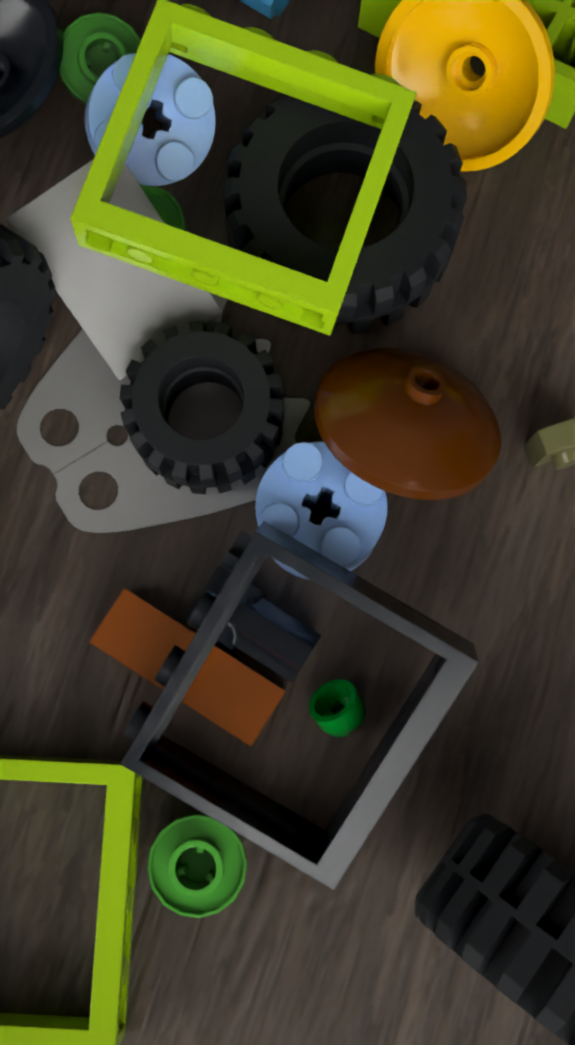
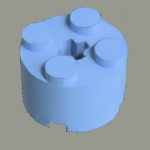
(181, 105)
(312, 475)

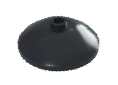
(28, 59)

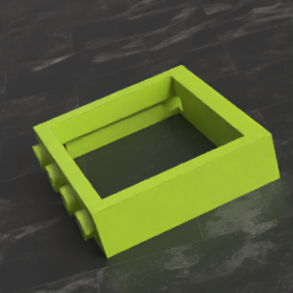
(203, 262)
(114, 909)

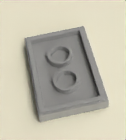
(109, 298)

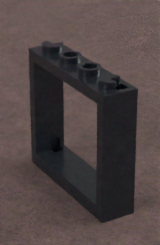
(240, 807)

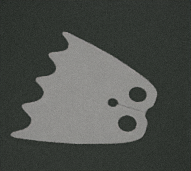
(91, 391)

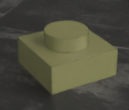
(553, 444)

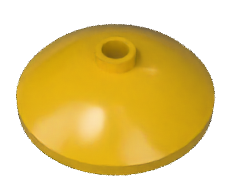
(485, 116)

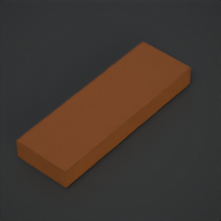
(223, 688)

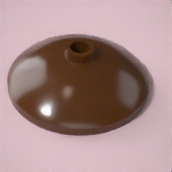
(407, 423)

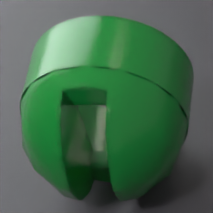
(328, 698)

